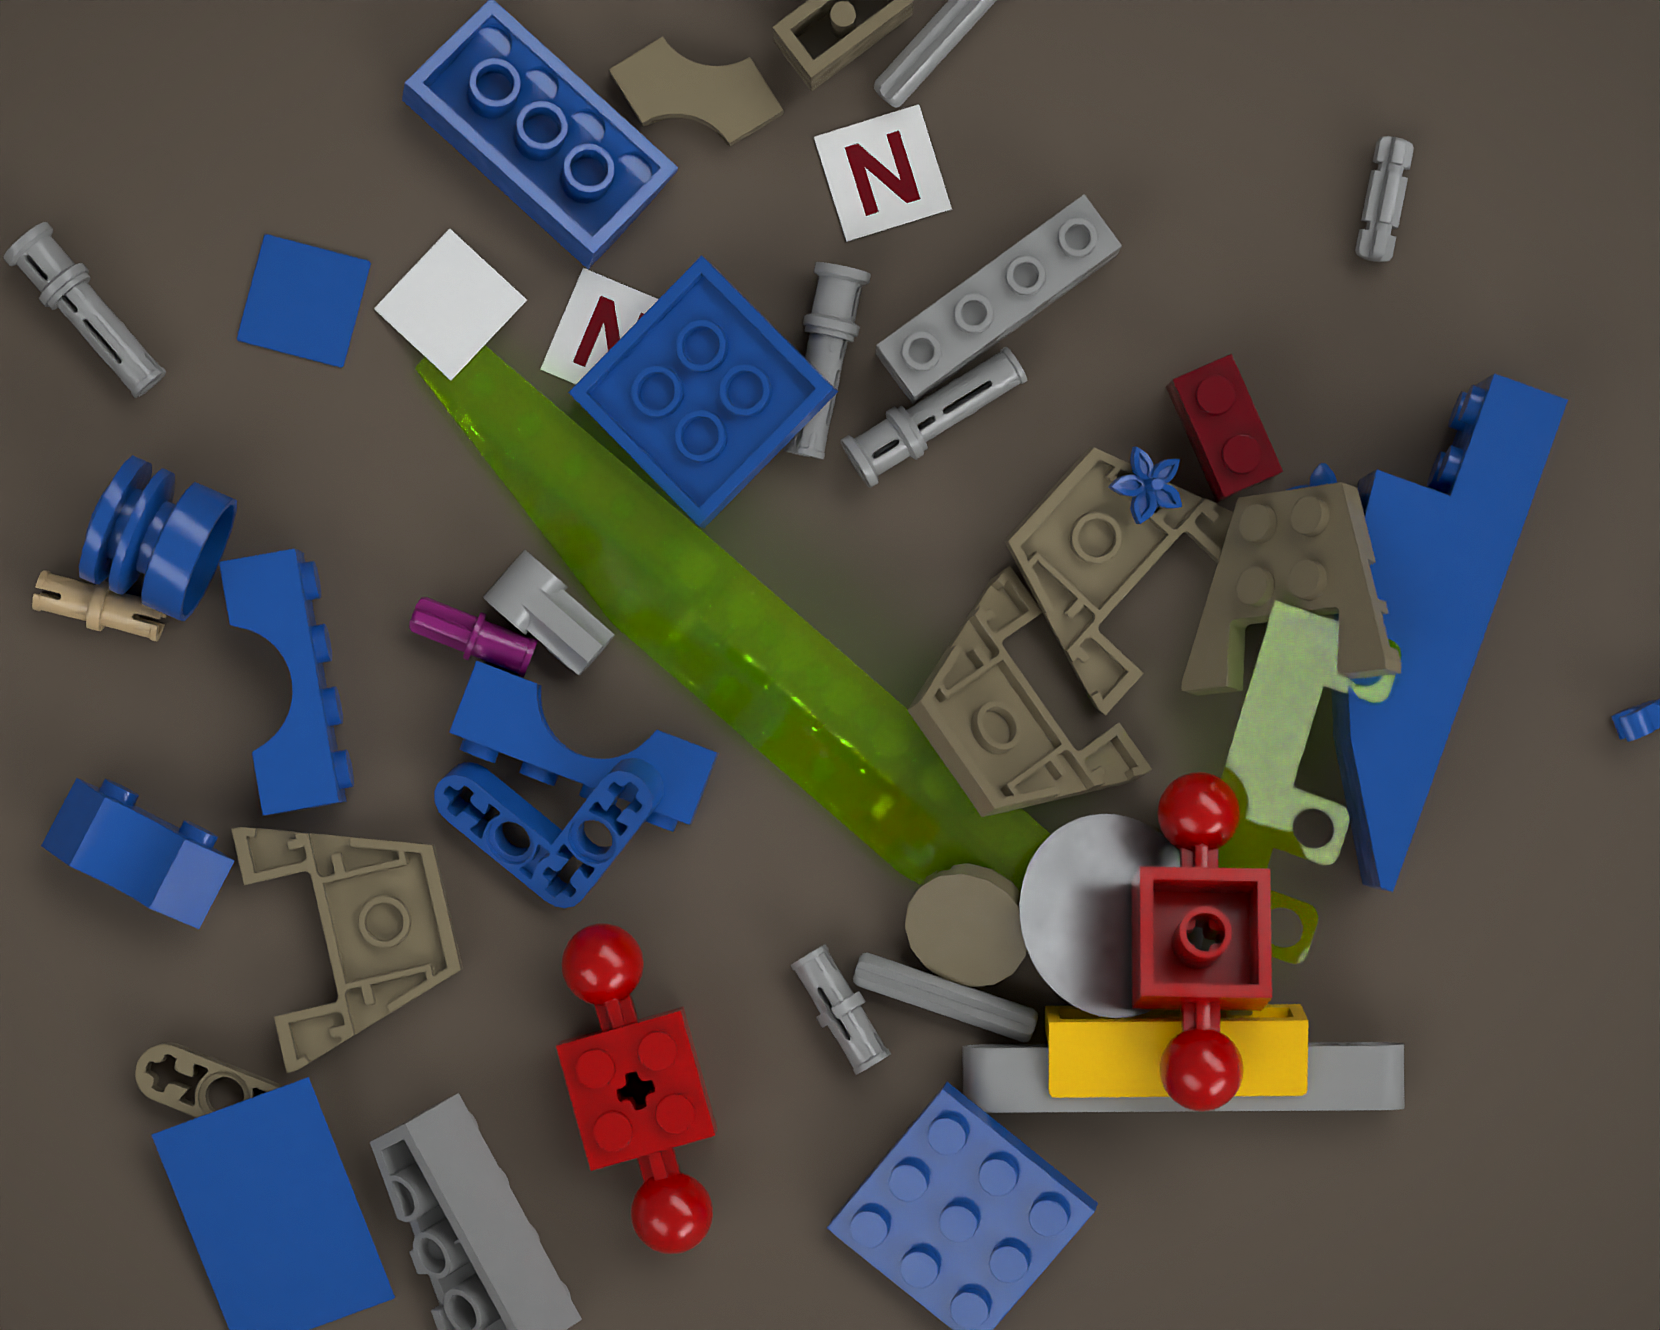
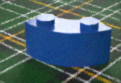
(138, 852)

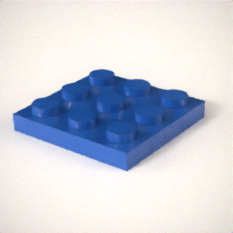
(703, 392)
(962, 1214)

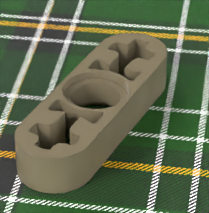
(187, 1064)

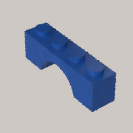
(508, 717)
(302, 760)

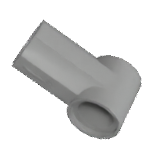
(539, 604)

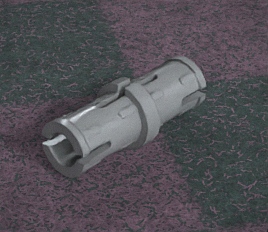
(840, 1009)

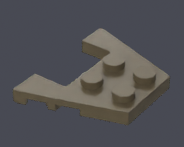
(1303, 551)
(1088, 553)
(995, 726)
(380, 922)

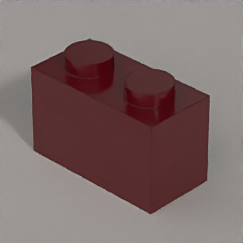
(1224, 428)

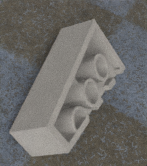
(469, 1226)

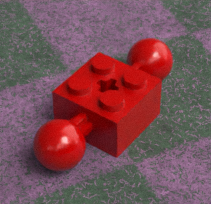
(1233, 908)
(670, 1207)

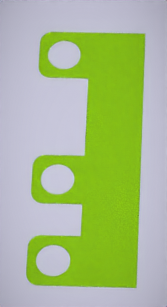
(1268, 745)

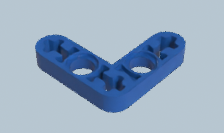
(549, 845)

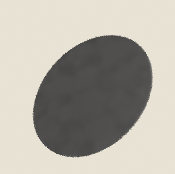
(1080, 909)

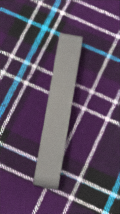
(1339, 1078)

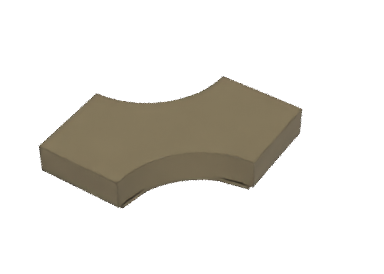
(667, 86)

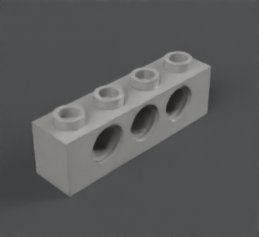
(998, 299)

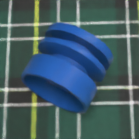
(143, 532)

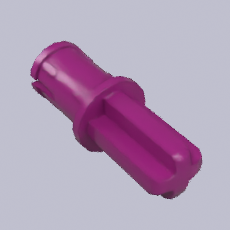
(472, 635)

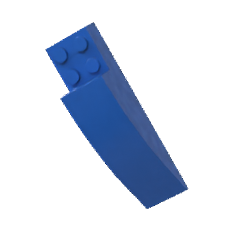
(1440, 575)

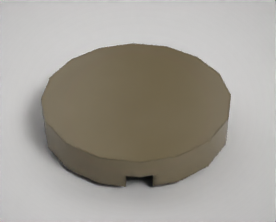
(967, 925)

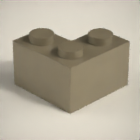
(832, 33)

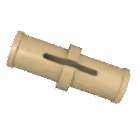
(96, 606)

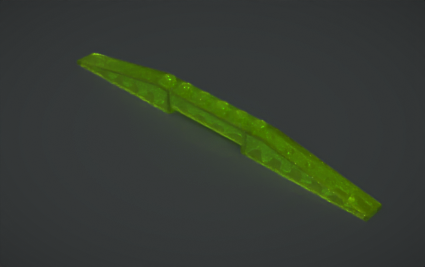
(730, 635)

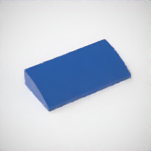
(538, 132)

